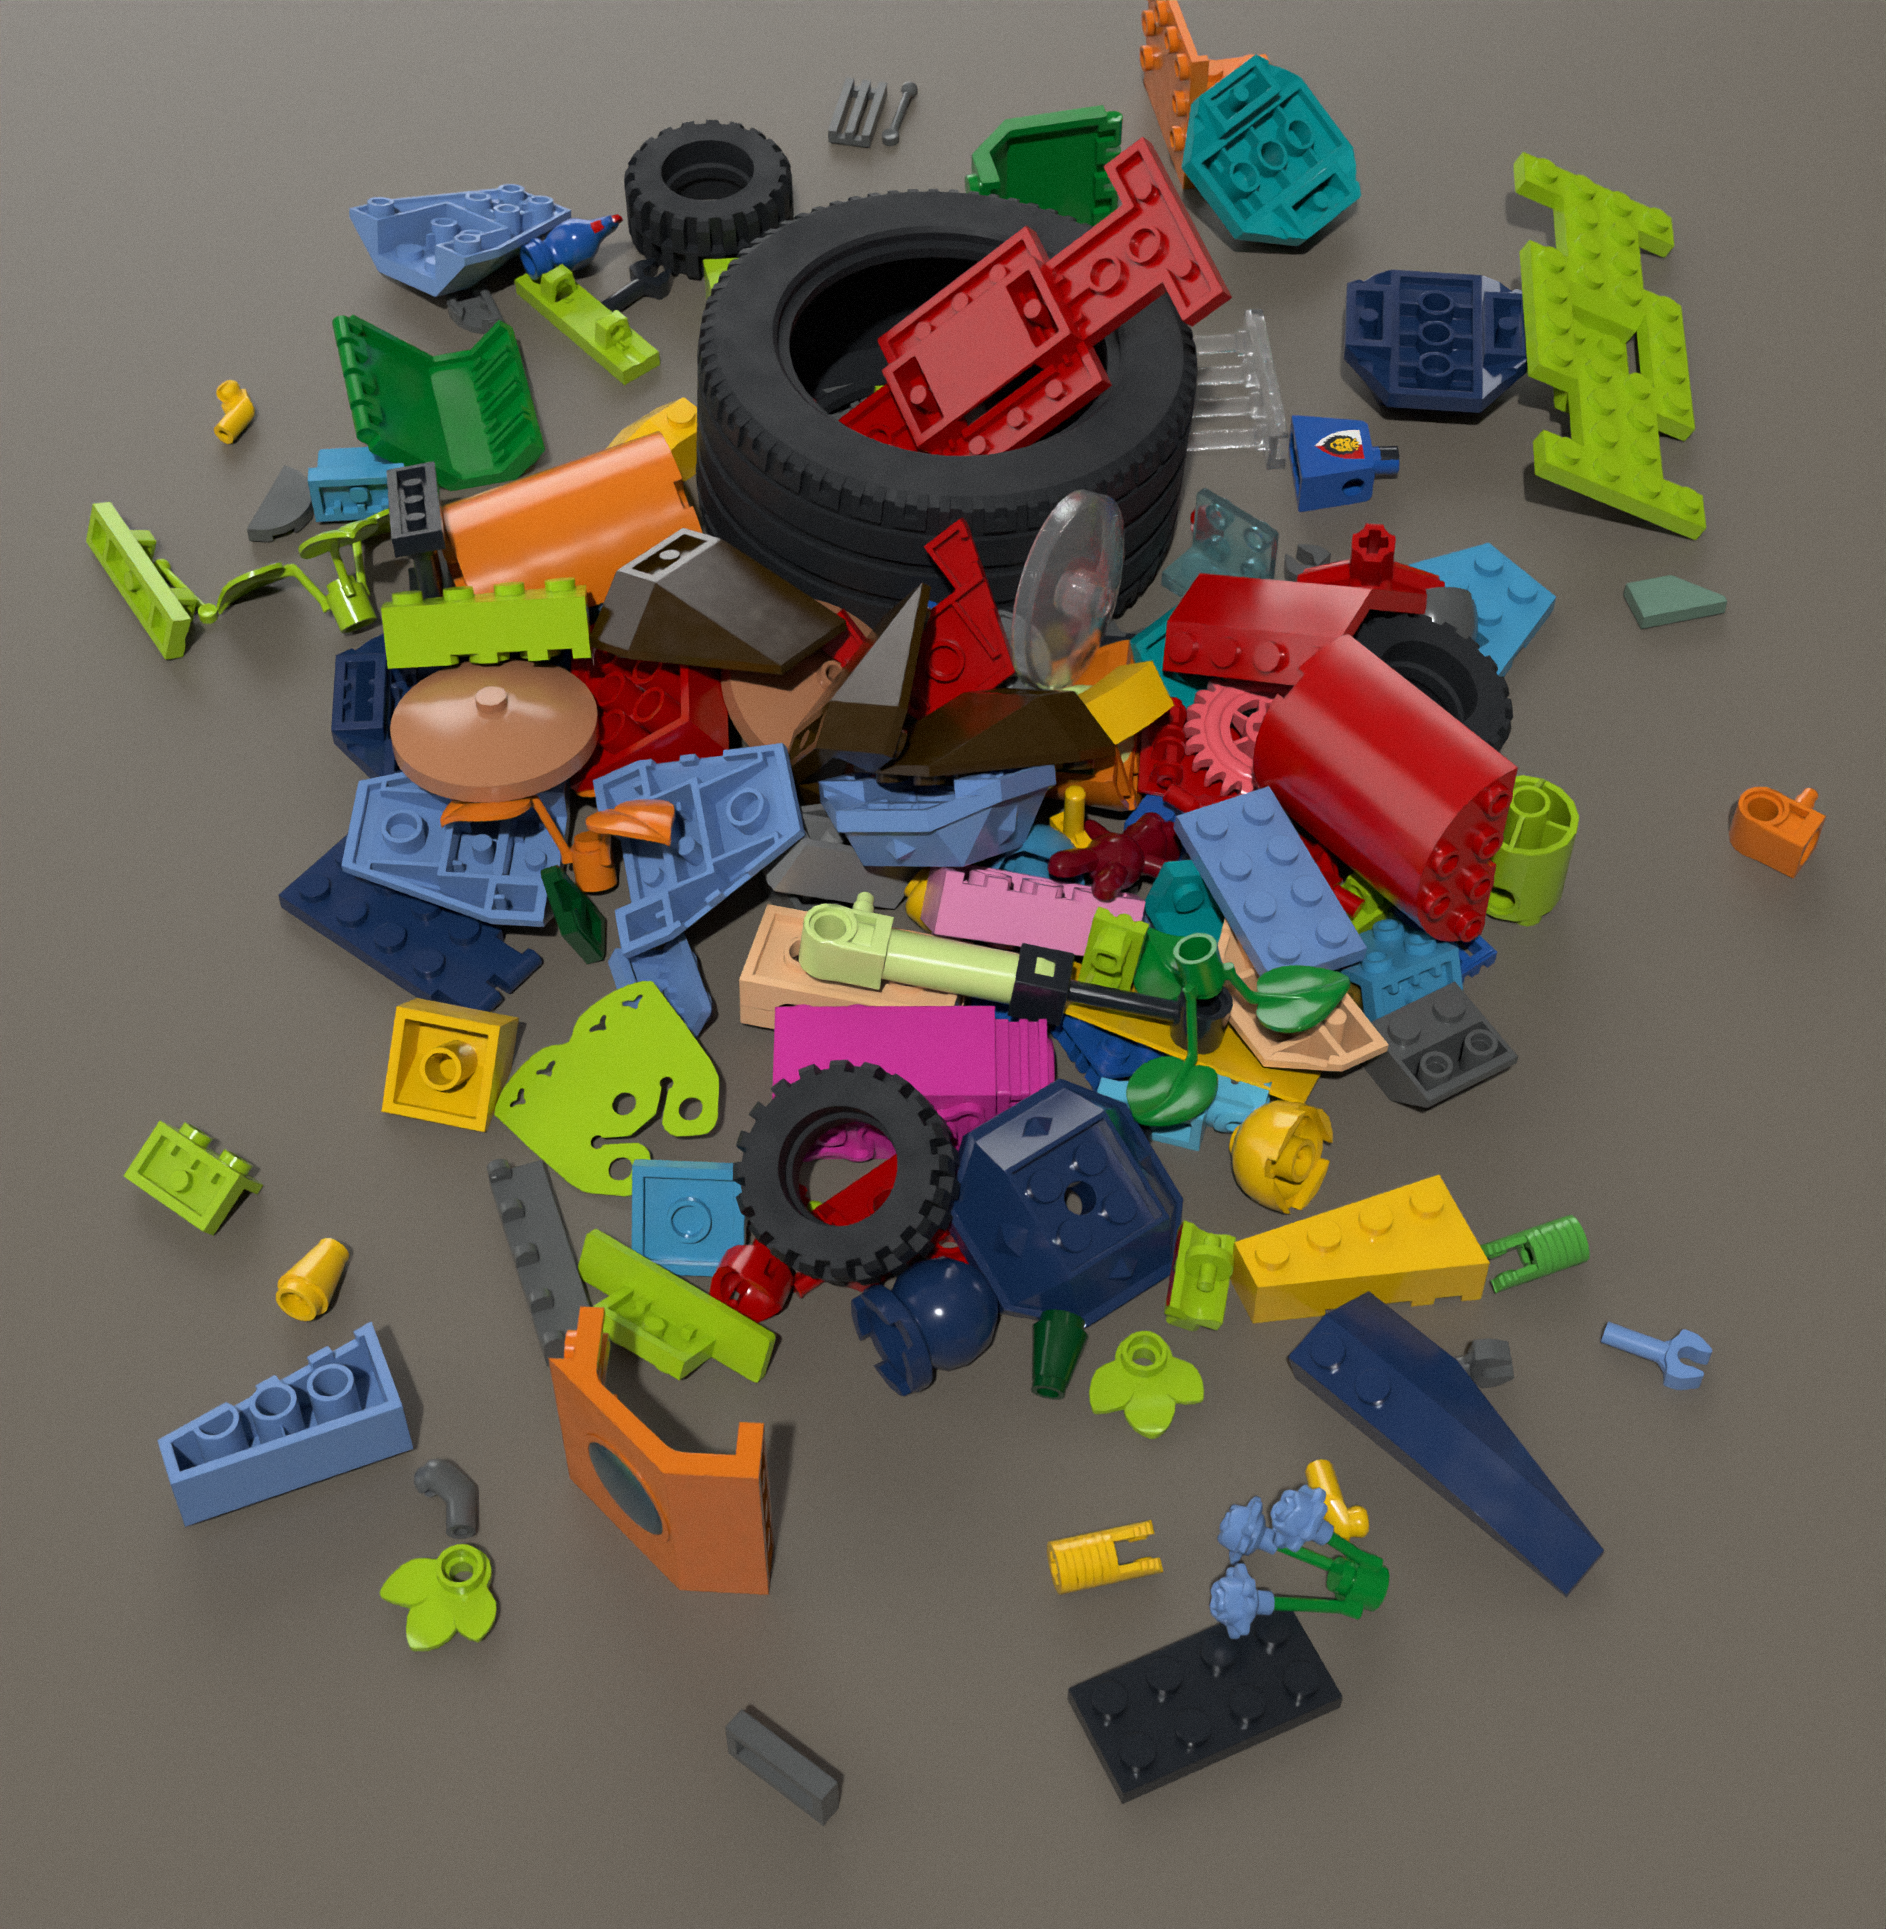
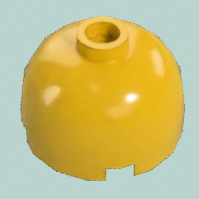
(1280, 1154)

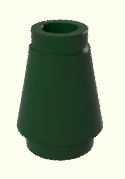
(1056, 1349)

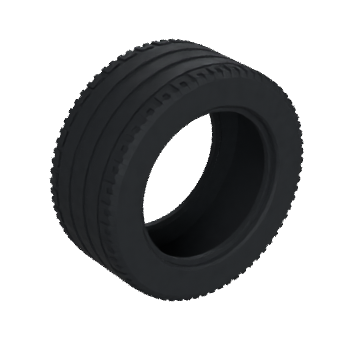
(855, 513)

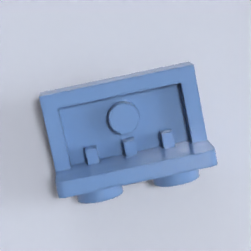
(674, 974)

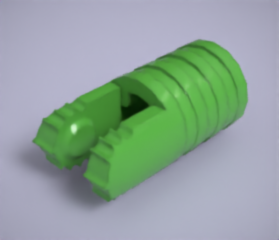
(1541, 1250)

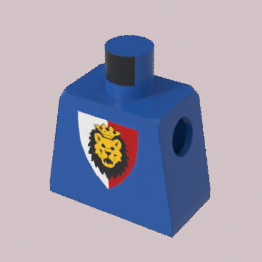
(1335, 461)

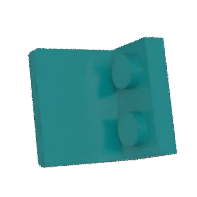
(1182, 902)

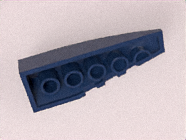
(1444, 1431)

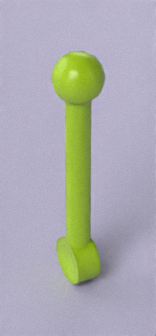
(206, 612)

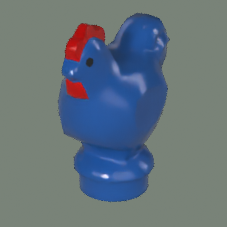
(568, 243)

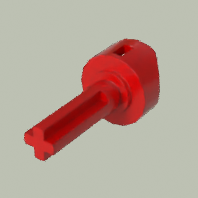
(756, 1276)

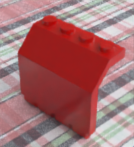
(1266, 625)

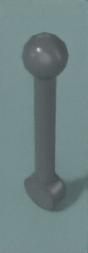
(891, 136)

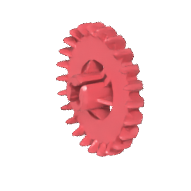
(1211, 734)

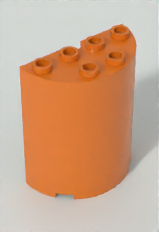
(569, 520)

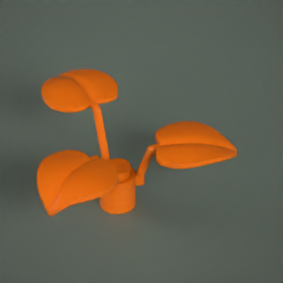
(592, 849)

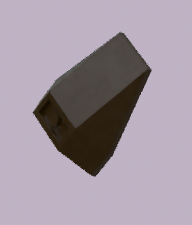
(711, 608)
(865, 704)
(998, 733)

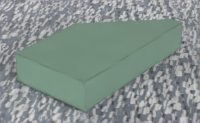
(1670, 601)

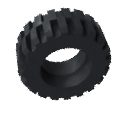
(700, 162)
(1444, 669)
(787, 1131)

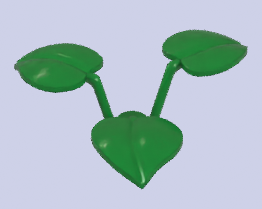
(1288, 999)

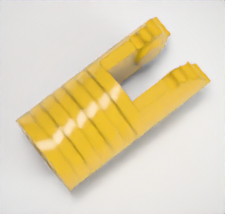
(1092, 1561)

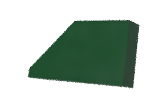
(575, 914)

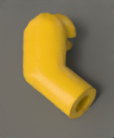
(237, 409)
(1346, 1521)

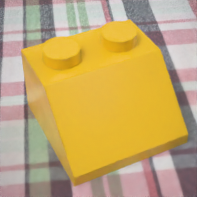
(448, 1063)

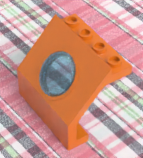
(689, 1513)

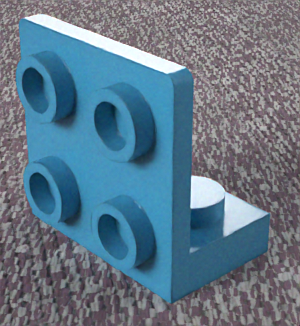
(349, 484)
(1401, 967)

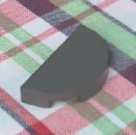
(473, 308)
(284, 507)

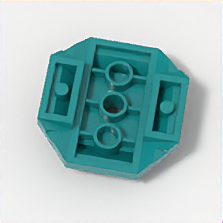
(1268, 156)

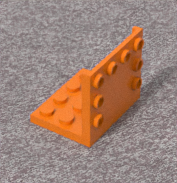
(1176, 74)

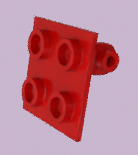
(1164, 760)

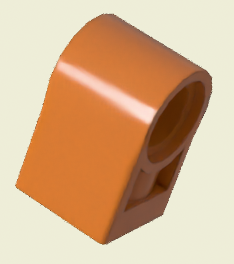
(1777, 828)

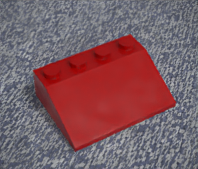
(650, 712)

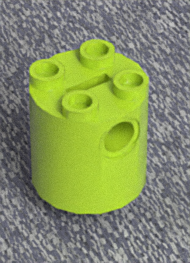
(1533, 852)

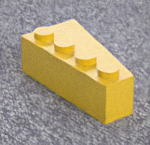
(1393, 1244)

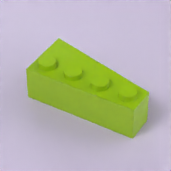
(487, 624)

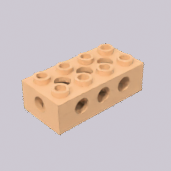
(776, 979)

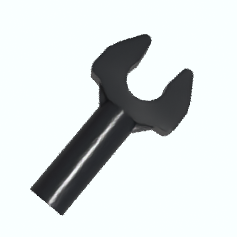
(641, 284)

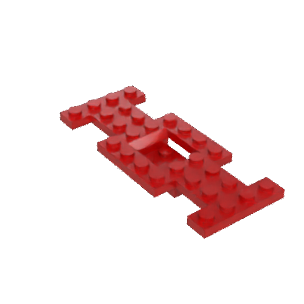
(1038, 311)

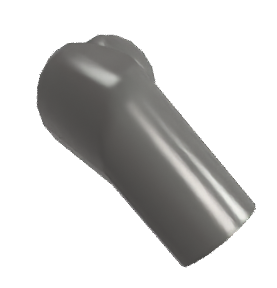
(455, 1489)

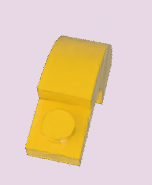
(1127, 700)

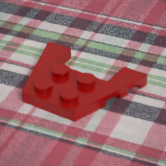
(964, 637)

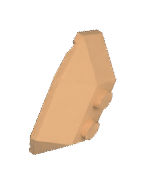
(1332, 1045)

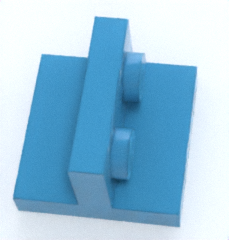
(685, 1214)

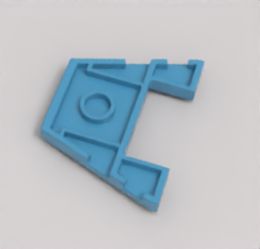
(1506, 598)

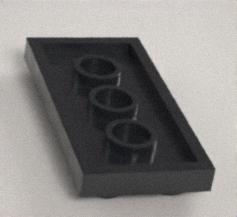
(1202, 1701)

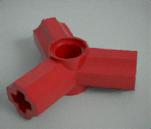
(1372, 566)

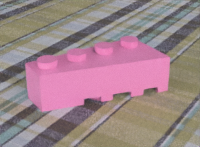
(1015, 908)

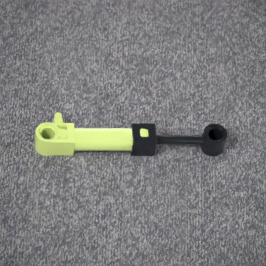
(1036, 983)

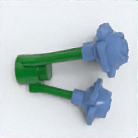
(1297, 1518)

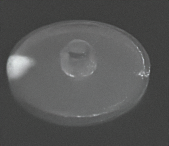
(1068, 591)

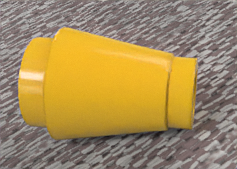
(312, 1281)

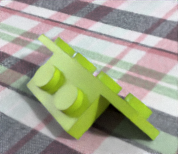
(668, 1317)

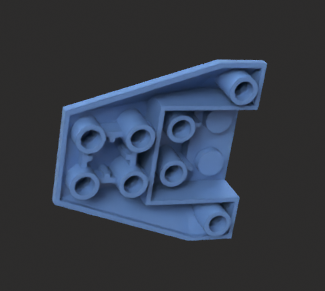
(452, 237)

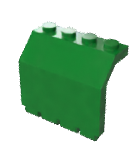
(1052, 162)
(451, 408)

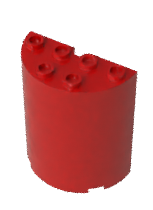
(1389, 786)

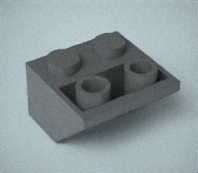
(1436, 1048)

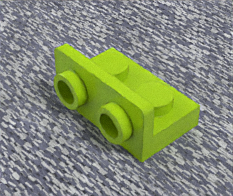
(190, 1176)

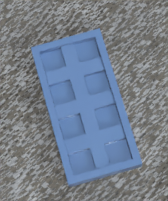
(1268, 884)

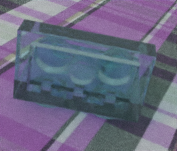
(1223, 544)

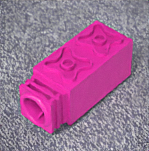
(950, 1054)

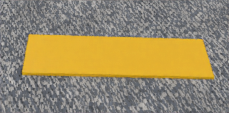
(1231, 1059)

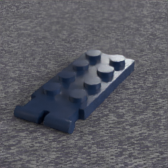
(408, 939)

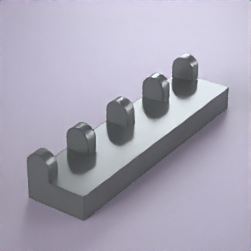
(538, 1251)

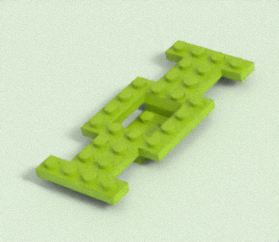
(1577, 318)

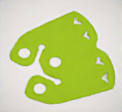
(596, 1067)

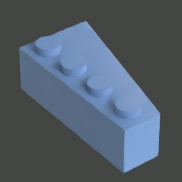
(289, 1432)

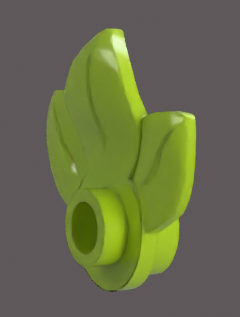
(1148, 1391)
(438, 1603)

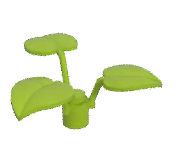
(346, 597)

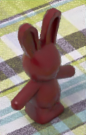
(1118, 859)

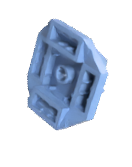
(936, 823)

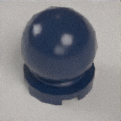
(931, 1319)

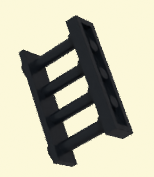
(418, 526)

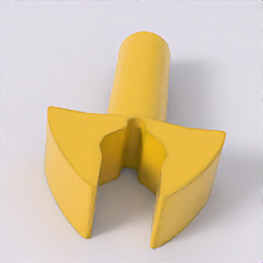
(1072, 818)

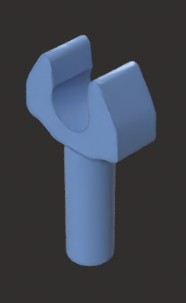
(1665, 1354)

